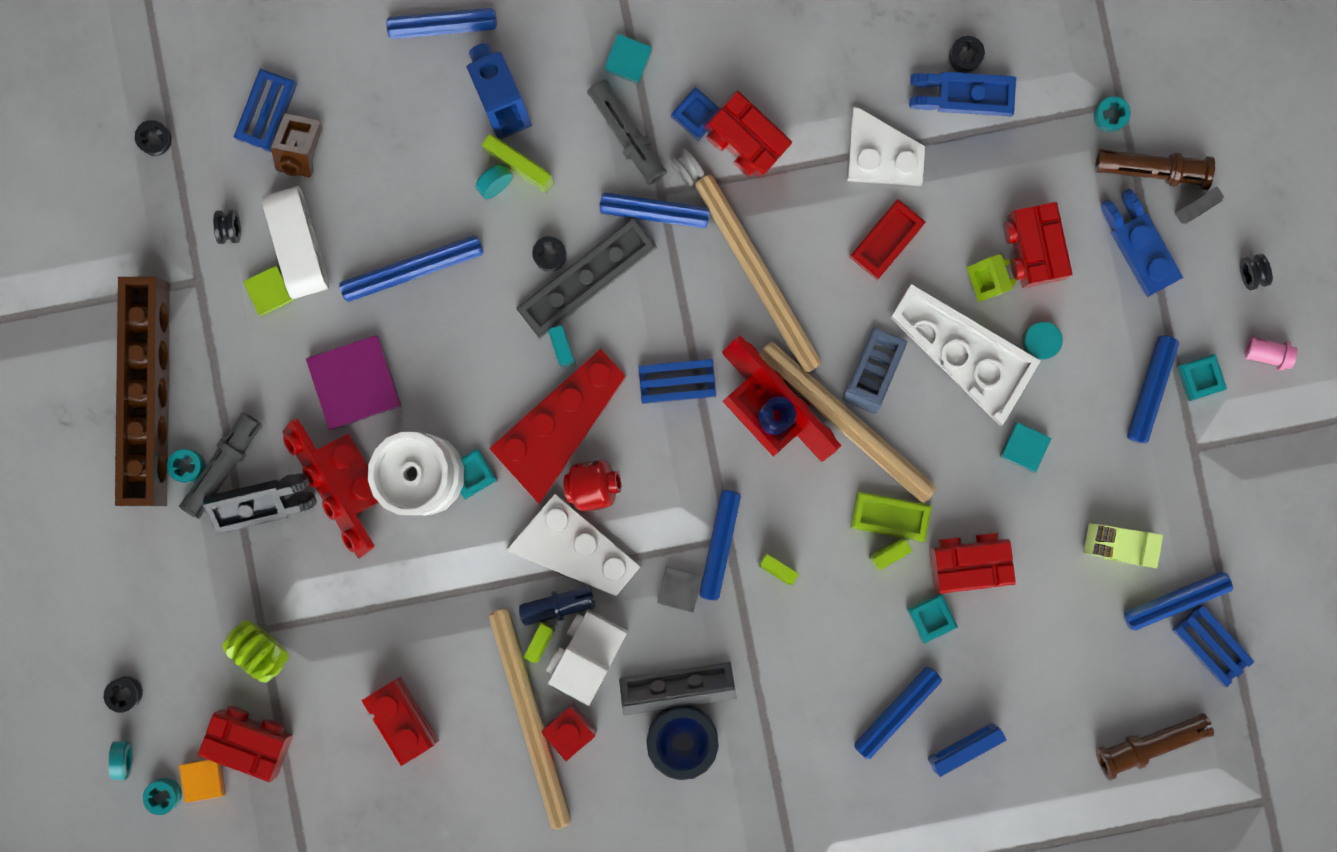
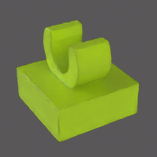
(990, 277)

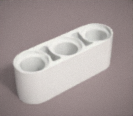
(295, 242)

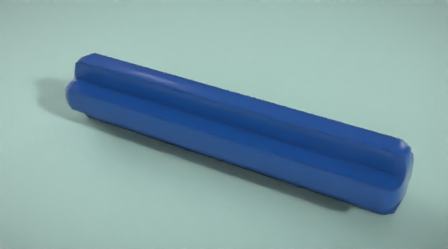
(441, 23)
(654, 210)
(1153, 389)
(720, 545)
(1178, 601)
(898, 712)

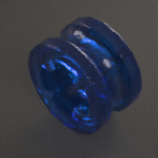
(787, 416)

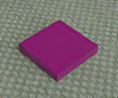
(353, 382)

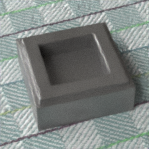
(1200, 205)
(679, 589)

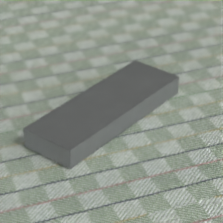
(677, 688)

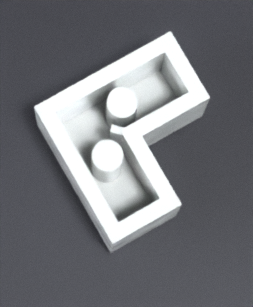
(587, 658)

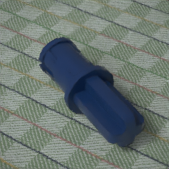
(557, 606)

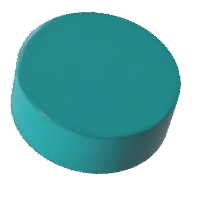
(493, 181)
(1042, 340)
(120, 760)

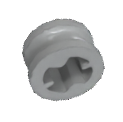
(687, 167)

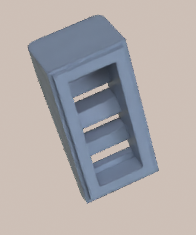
(861, 397)

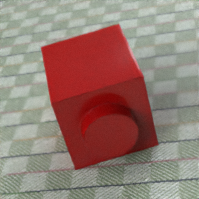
(569, 731)

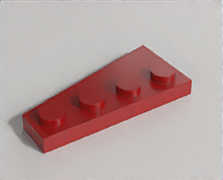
(552, 431)

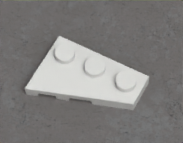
(574, 547)

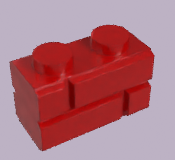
(746, 135)
(1038, 245)
(972, 565)
(400, 721)
(245, 743)

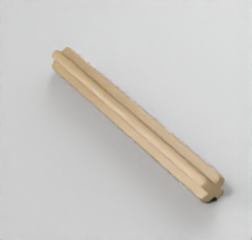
(758, 273)
(848, 423)
(530, 718)

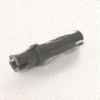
(649, 168)
(225, 458)

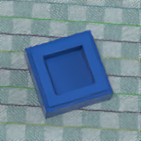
(694, 113)

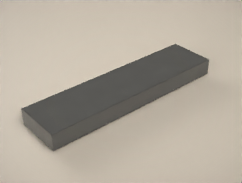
(586, 278)

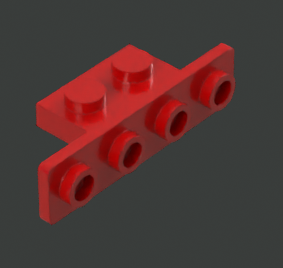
(761, 386)
(339, 478)

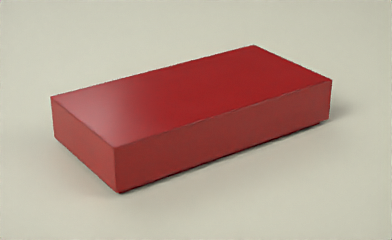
(887, 239)

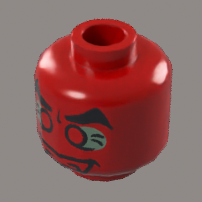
(592, 485)

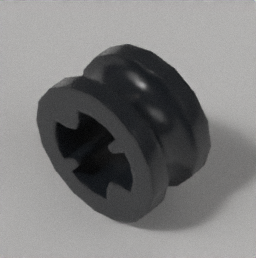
(970, 42)
(153, 126)
(227, 226)
(538, 251)
(1256, 271)
(132, 699)

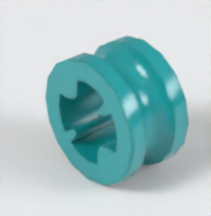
(1120, 104)
(184, 454)
(162, 784)

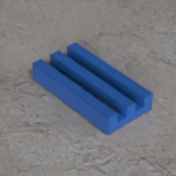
(251, 106)
(678, 366)
(1235, 669)
(966, 749)

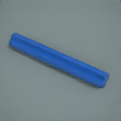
(411, 268)

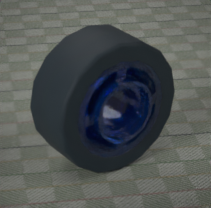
(688, 763)

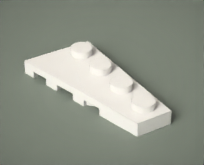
(973, 356)

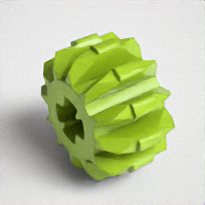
(255, 651)

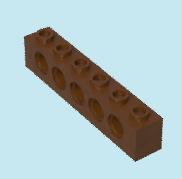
(142, 391)

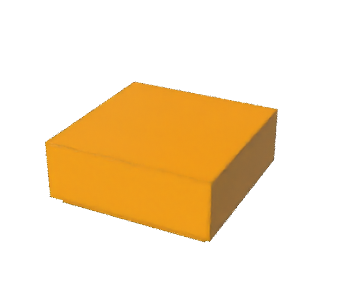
(201, 780)

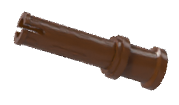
(1172, 169)
(1138, 751)

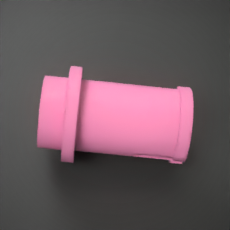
(1271, 352)

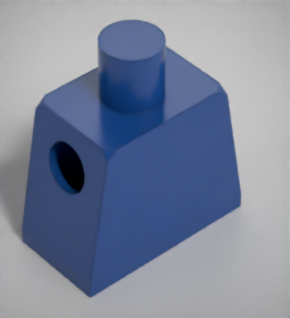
(497, 91)

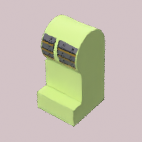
(1123, 545)

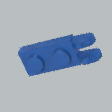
(966, 93)
(1141, 245)

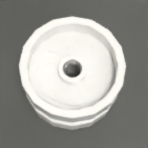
(395, 479)

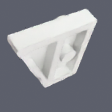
(882, 153)

